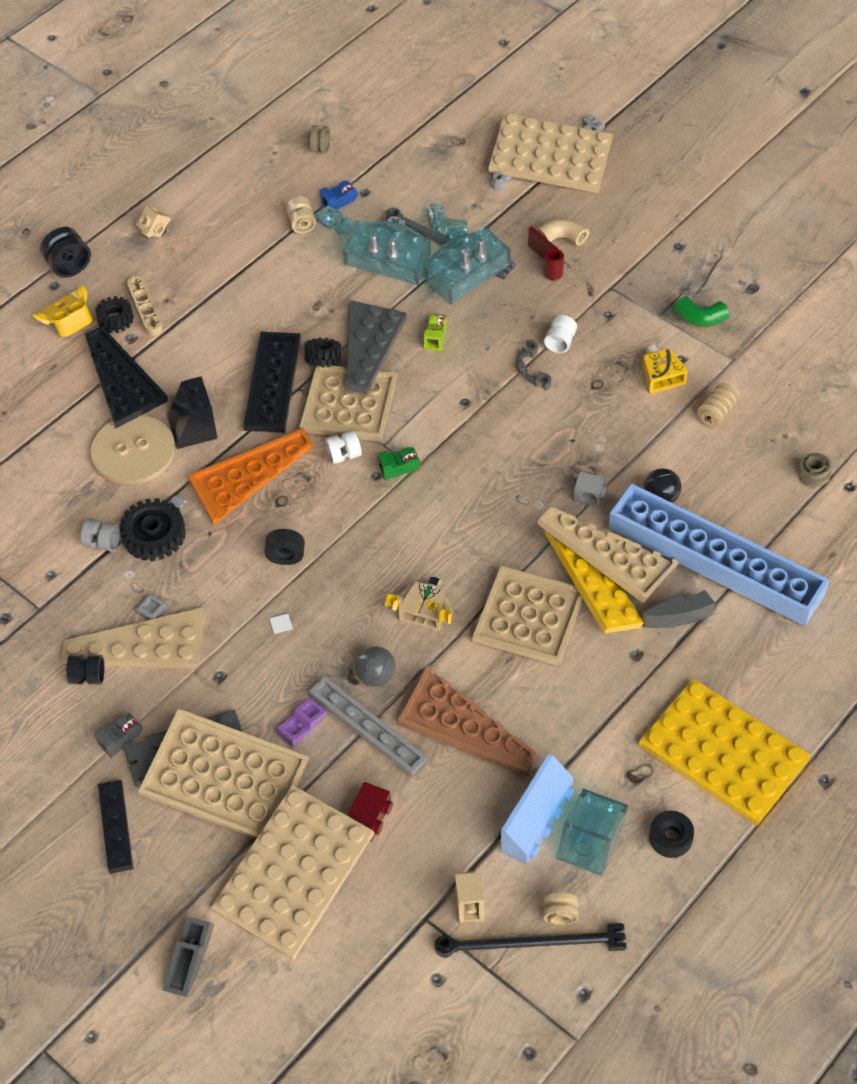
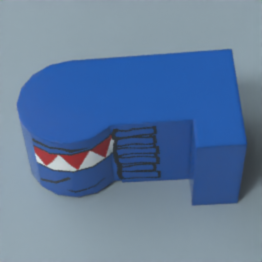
(339, 195)

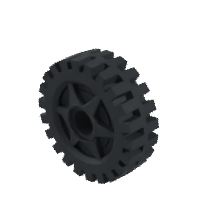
(152, 529)

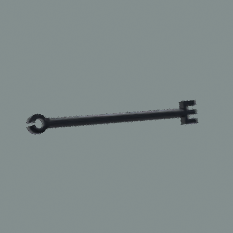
(609, 937)

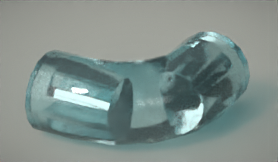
(441, 224)

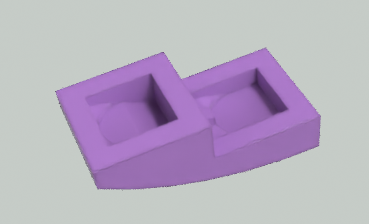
(302, 722)

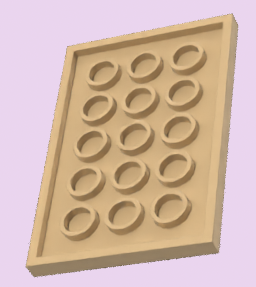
(551, 153)
(221, 774)
(293, 871)

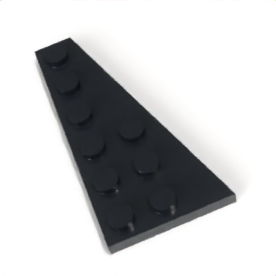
(124, 383)

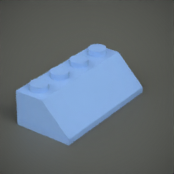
(536, 811)

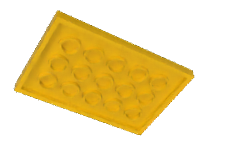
(725, 751)

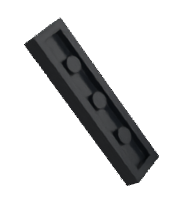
(115, 827)

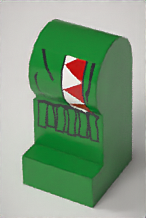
(398, 462)

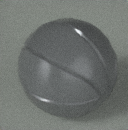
(375, 666)

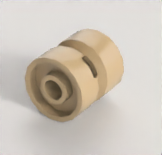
(301, 214)

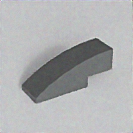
(679, 611)
(188, 956)

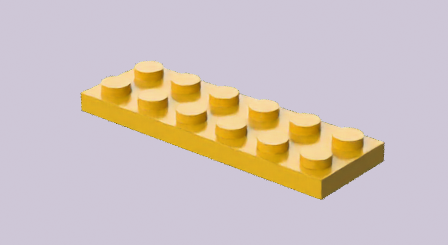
(601, 594)

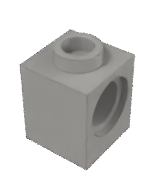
(590, 489)

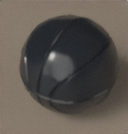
(664, 484)

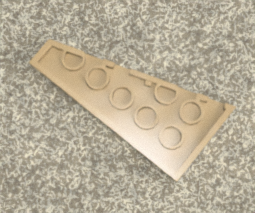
(613, 555)

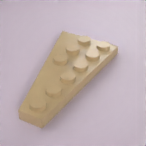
(158, 642)

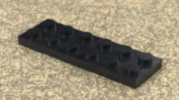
(272, 382)

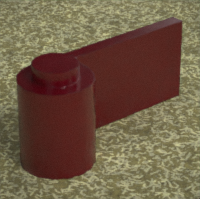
(549, 252)

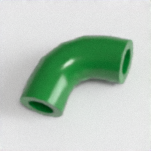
(701, 316)

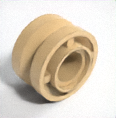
(561, 909)

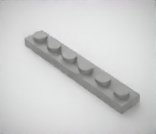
(368, 726)

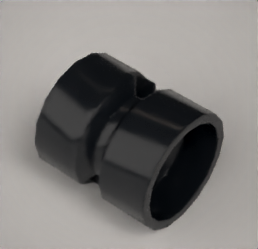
(85, 669)

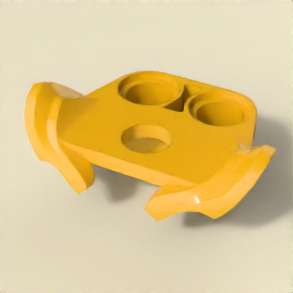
(71, 316)

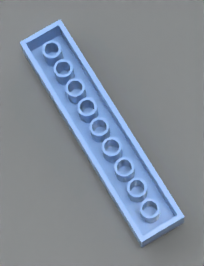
(719, 554)

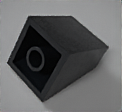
(192, 414)

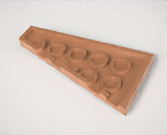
(456, 720)

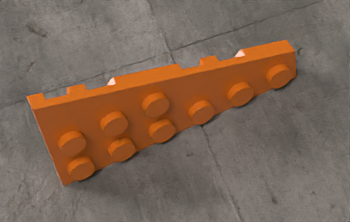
(235, 480)

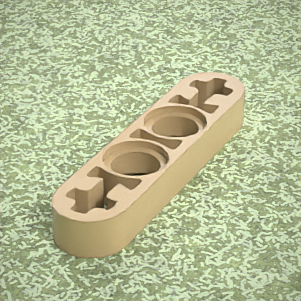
(142, 306)

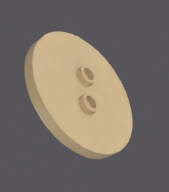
(133, 451)

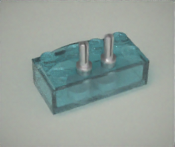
(387, 250)
(466, 263)

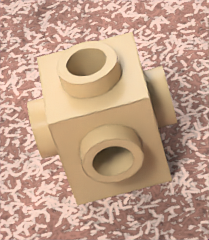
(152, 221)

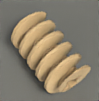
(718, 404)

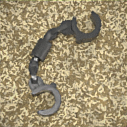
(522, 367)

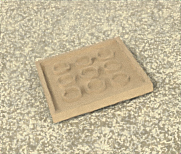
(336, 410)
(529, 615)

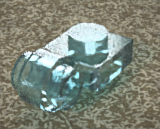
(331, 217)

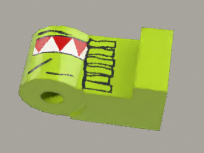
(436, 330)

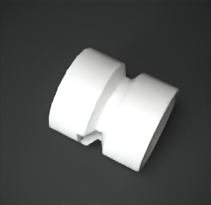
(560, 334)
(350, 445)

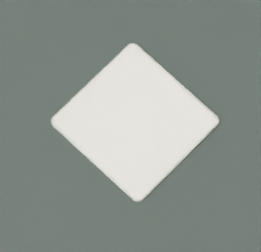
(281, 623)

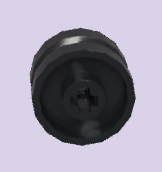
(65, 252)

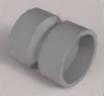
(104, 535)

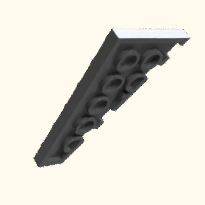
(370, 341)

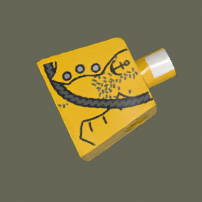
(663, 369)

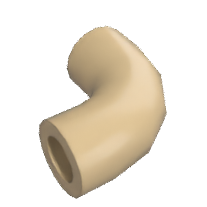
(564, 229)

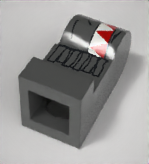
(117, 734)

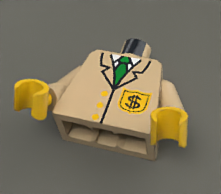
(423, 604)

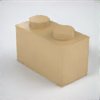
(469, 897)

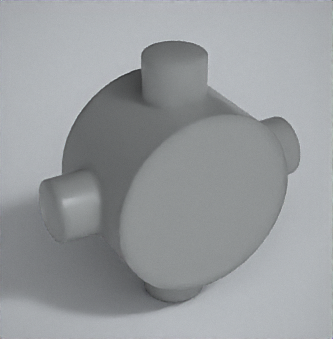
(178, 502)

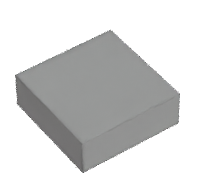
(151, 607)

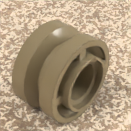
(319, 139)
(815, 469)

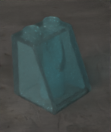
(591, 831)

